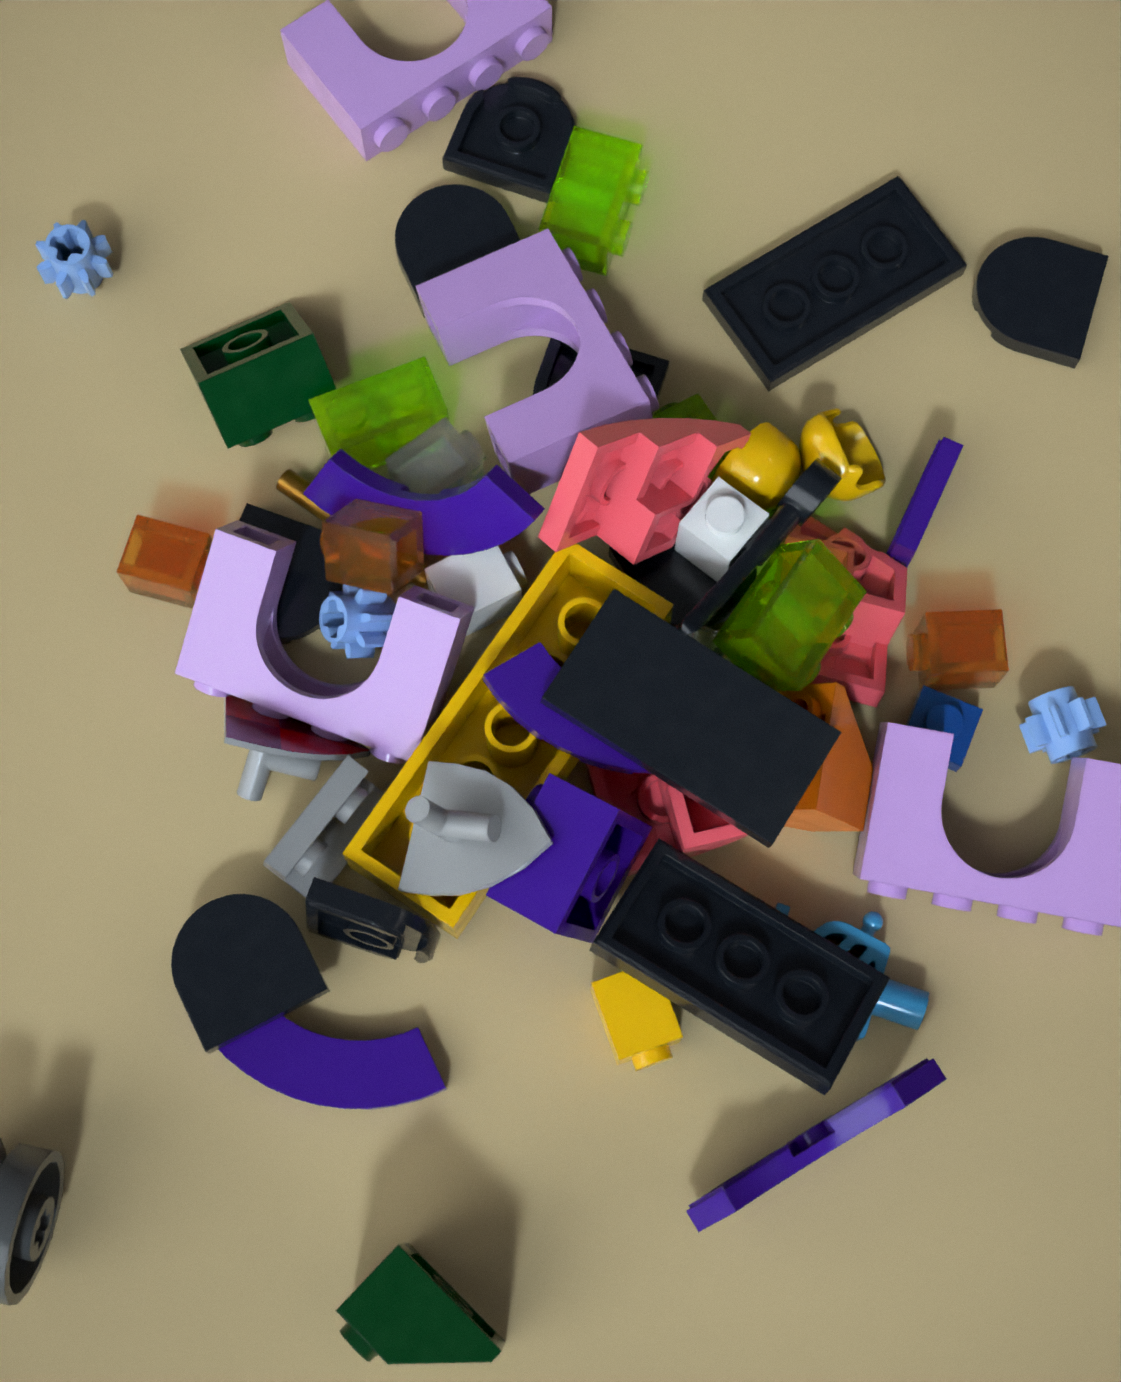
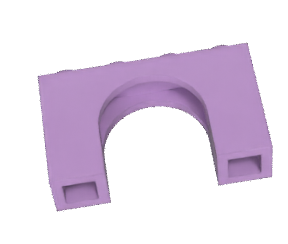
(386, 99)
(538, 292)
(238, 651)
(909, 848)

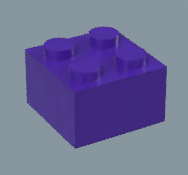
(585, 867)

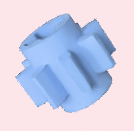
(74, 259)
(356, 620)
(1062, 724)

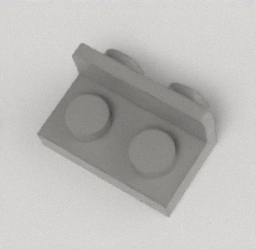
(325, 829)

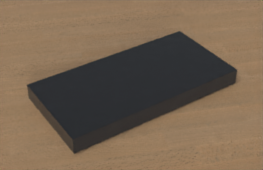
(833, 282)
(691, 718)
(741, 966)

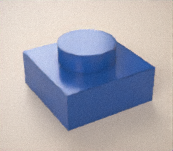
(946, 714)

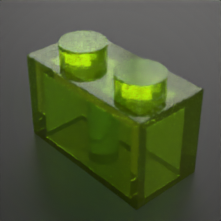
(593, 197)
(379, 413)
(791, 616)

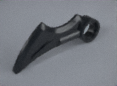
(792, 510)

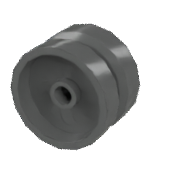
(28, 1214)

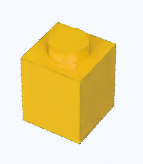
(635, 1020)

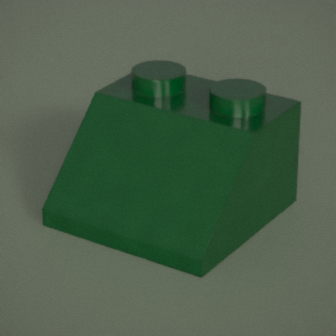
(259, 375)
(415, 1316)

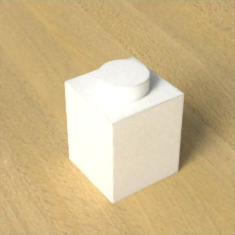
(718, 528)
(481, 580)

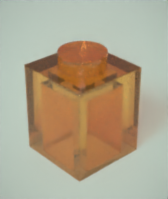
(373, 546)
(164, 561)
(958, 649)

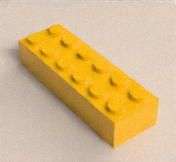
(482, 734)

